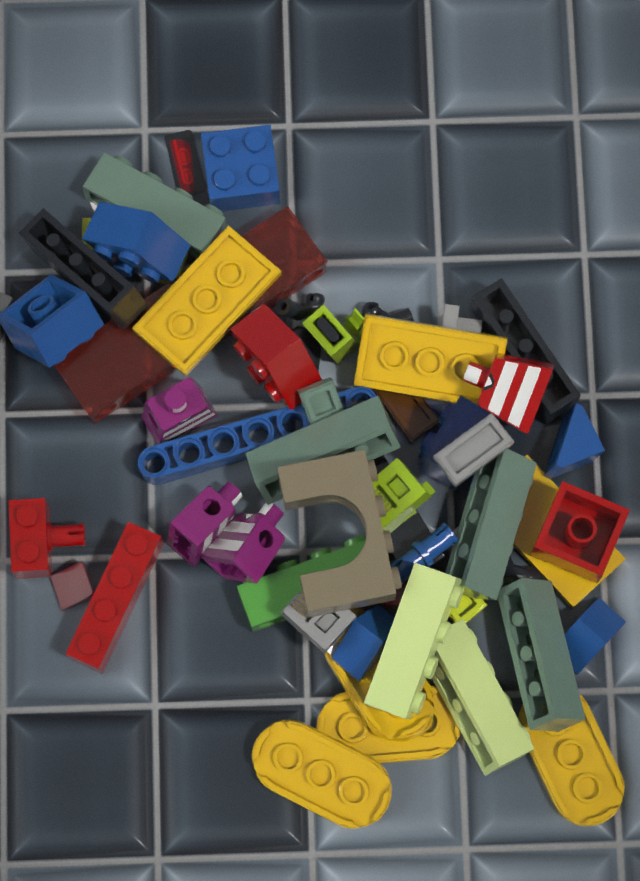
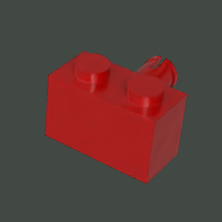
(35, 537)

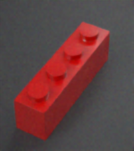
(115, 598)

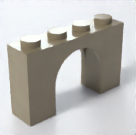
(347, 482)

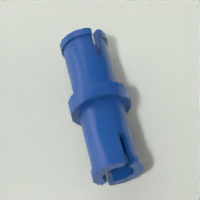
(425, 551)

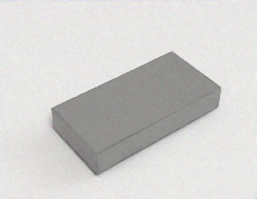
(473, 449)

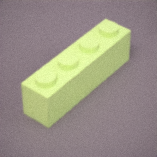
(414, 641)
(478, 701)

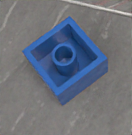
(241, 168)
(136, 242)
(50, 320)

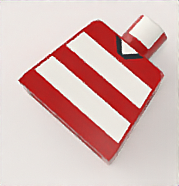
(511, 387)

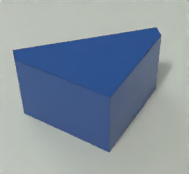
(574, 444)
(591, 633)
(364, 642)

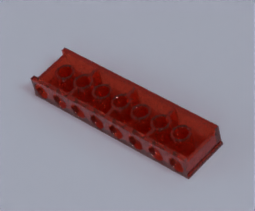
(121, 365)

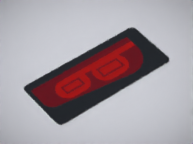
(185, 161)

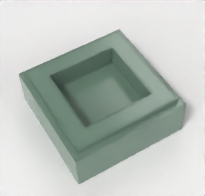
(320, 400)

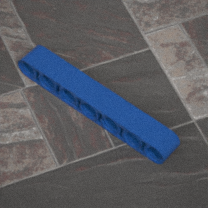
(236, 432)

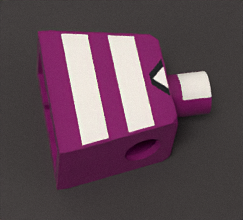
(177, 411)
(202, 521)
(246, 545)

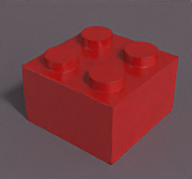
(274, 356)
(580, 532)

